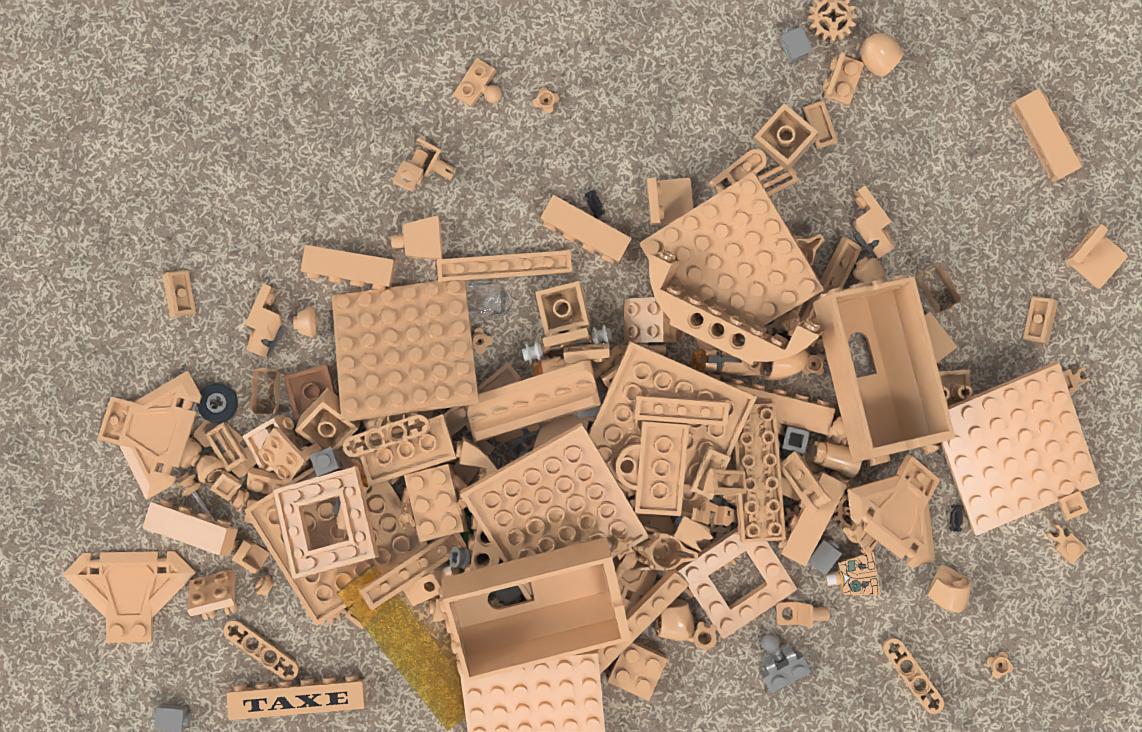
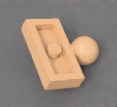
(476, 83)

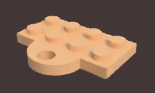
(408, 456)
(657, 467)

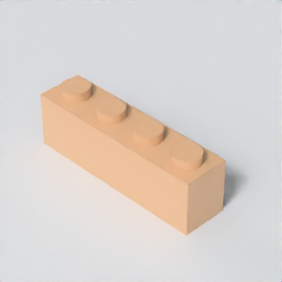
(1046, 135)
(585, 229)
(348, 266)
(808, 527)
(190, 528)

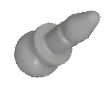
(771, 644)

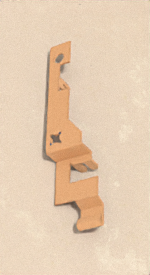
(720, 515)

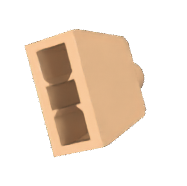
(420, 239)

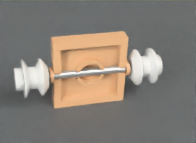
(555, 342)

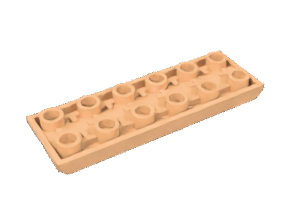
(533, 401)
(757, 453)

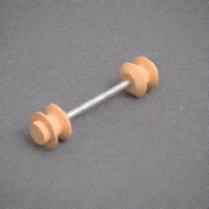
(190, 487)

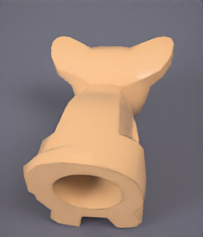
(704, 636)

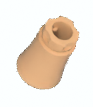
(835, 458)

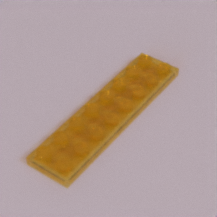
(409, 649)

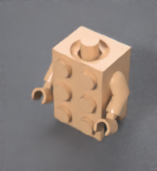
(434, 502)

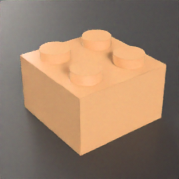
(786, 137)
(563, 308)
(323, 422)
(637, 670)

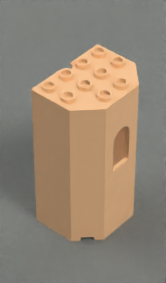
(905, 398)
(572, 610)

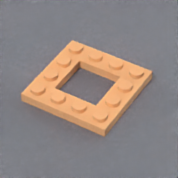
(361, 542)
(731, 618)

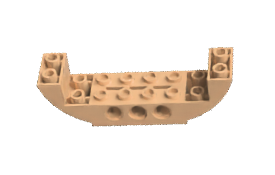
(684, 312)
(472, 455)

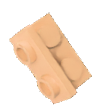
(843, 79)

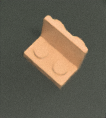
(668, 199)
(1096, 257)
(646, 322)
(285, 457)

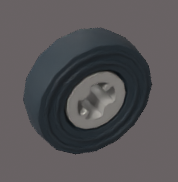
(221, 414)

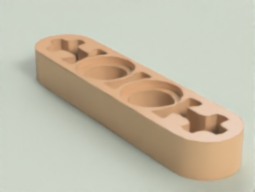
(386, 434)
(259, 653)
(915, 673)

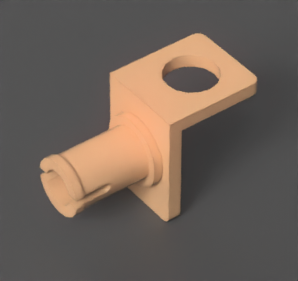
(436, 164)
(411, 171)
(802, 614)

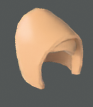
(880, 54)
(788, 367)
(950, 589)
(676, 622)

